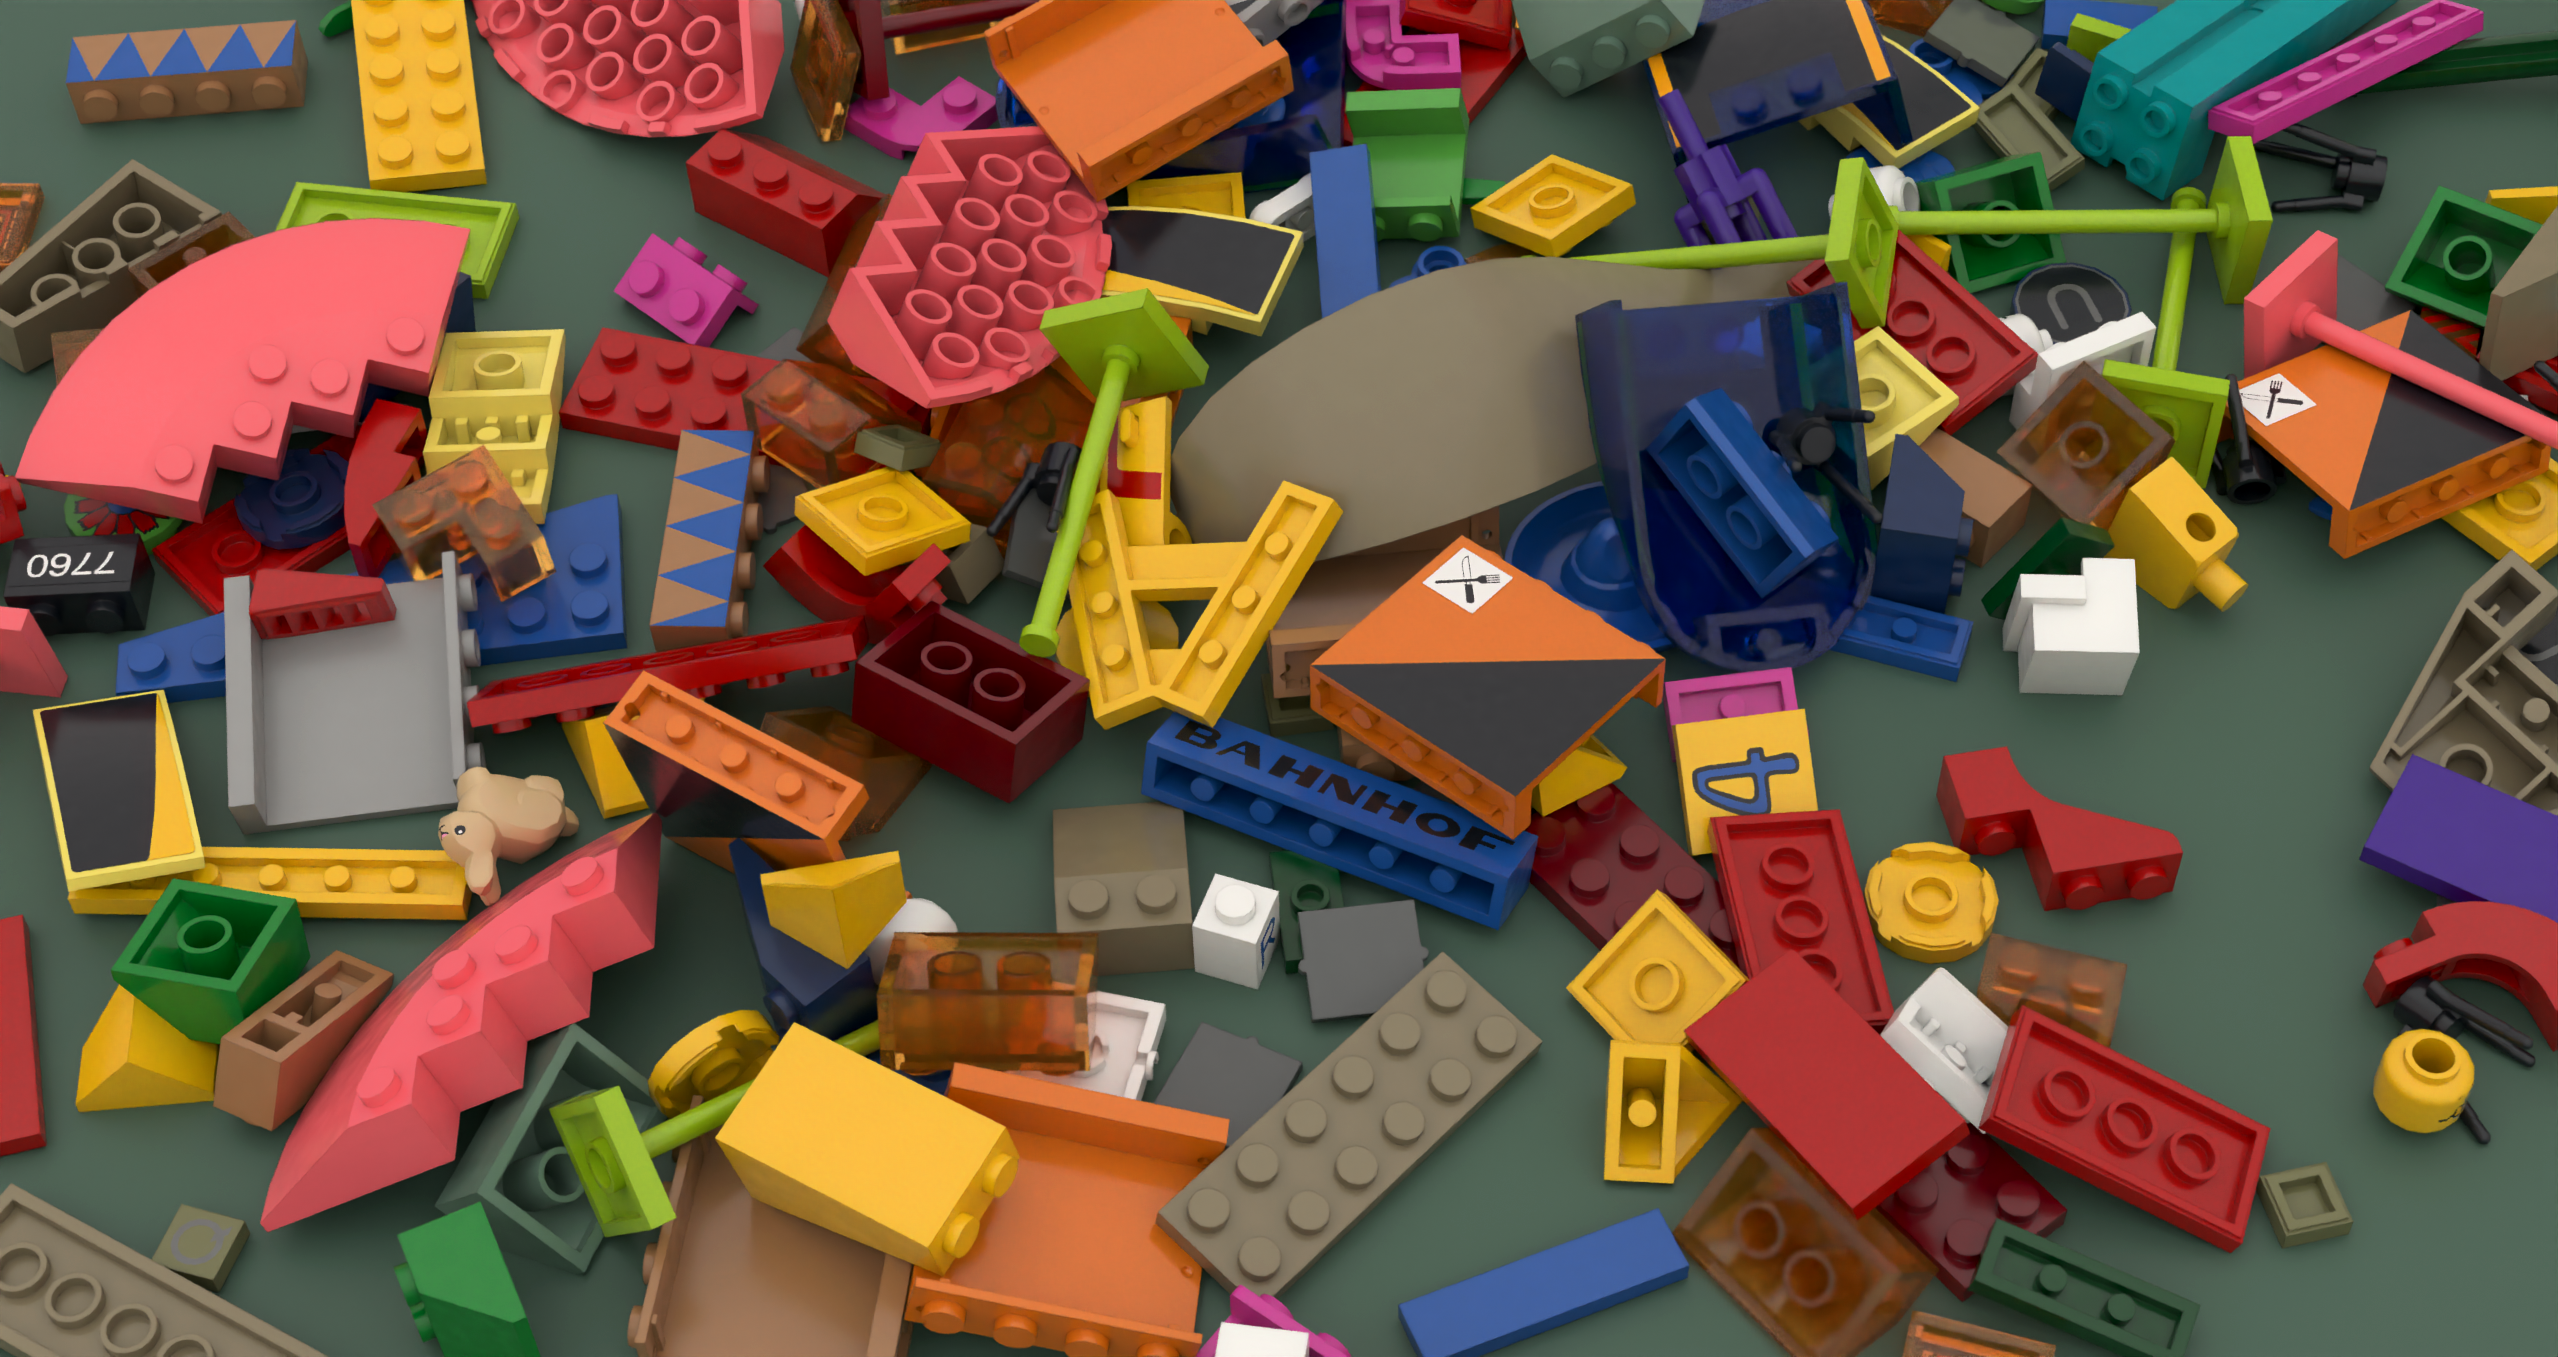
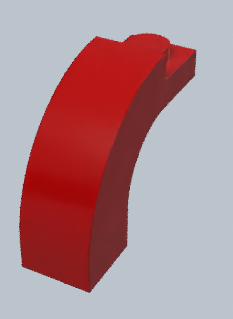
(837, 590)
(2477, 942)

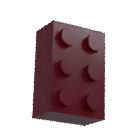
(969, 701)

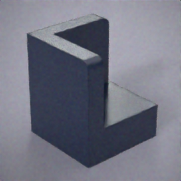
(2064, 79)

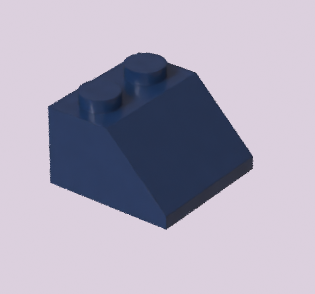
(1920, 532)

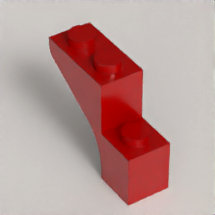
(2070, 851)

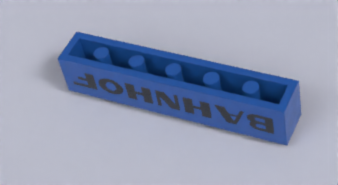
(1339, 816)

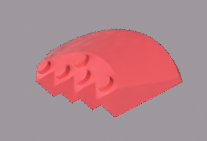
(641, 62)
(969, 263)
(240, 353)
(464, 1024)

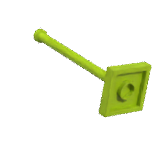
(2234, 220)
(1855, 250)
(1121, 352)
(2179, 402)
(617, 1160)

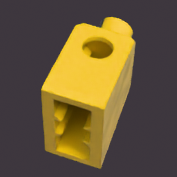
(2176, 539)

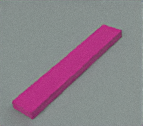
(2345, 70)

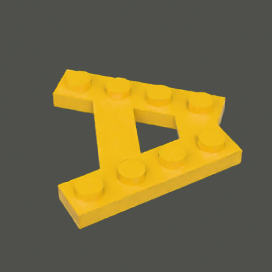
(1246, 592)

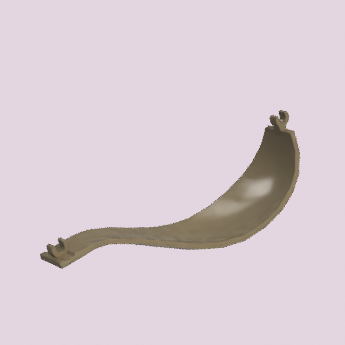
(1424, 398)

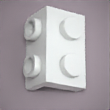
(1949, 1041)

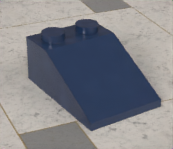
(796, 979)

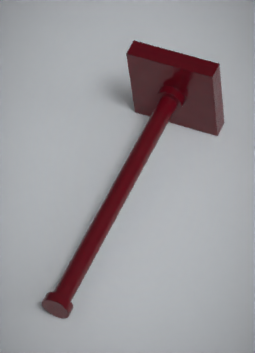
(871, 30)

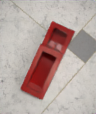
(381, 463)

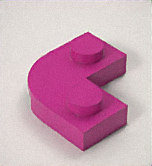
(1394, 60)
(900, 124)

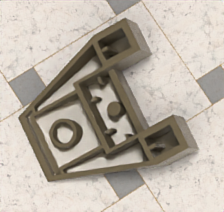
(2480, 699)

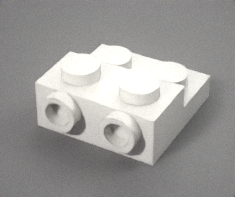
(2121, 341)

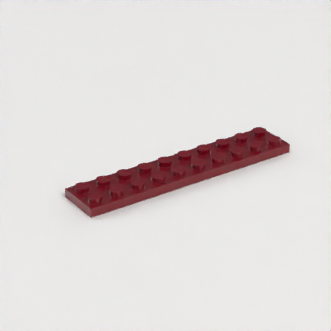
(1600, 867)

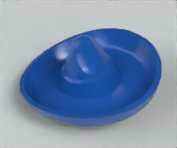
(1580, 556)

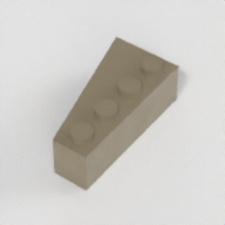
(80, 267)

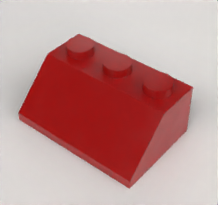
(777, 197)

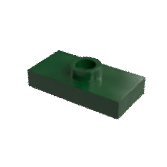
(2053, 554)
(1301, 887)

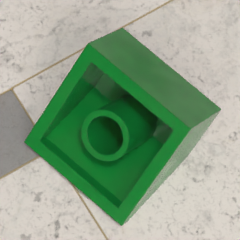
(2000, 184)
(2459, 256)
(213, 956)
(463, 1288)

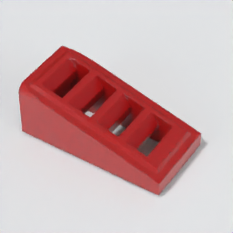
(310, 602)

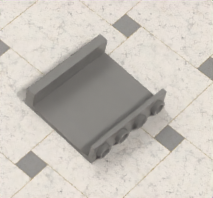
(352, 715)

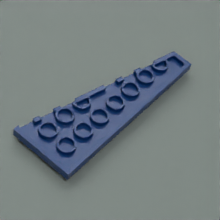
(561, 615)

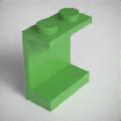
(1416, 158)

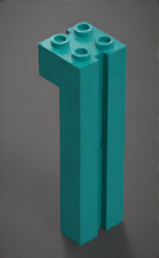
(2162, 77)

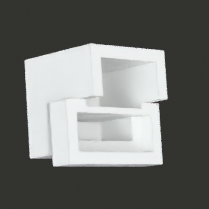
(2075, 629)

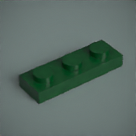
(2081, 1295)

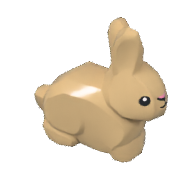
(504, 821)

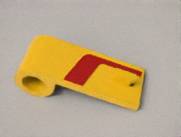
(1140, 473)

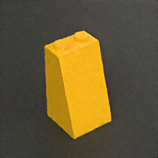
(867, 1152)

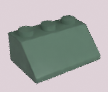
(1593, 39)
(520, 1159)

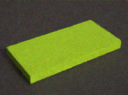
(489, 221)

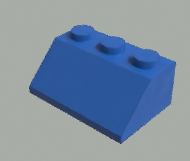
(1741, 491)

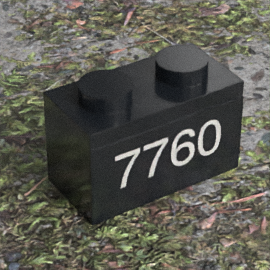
(82, 583)

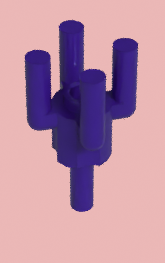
(1718, 189)

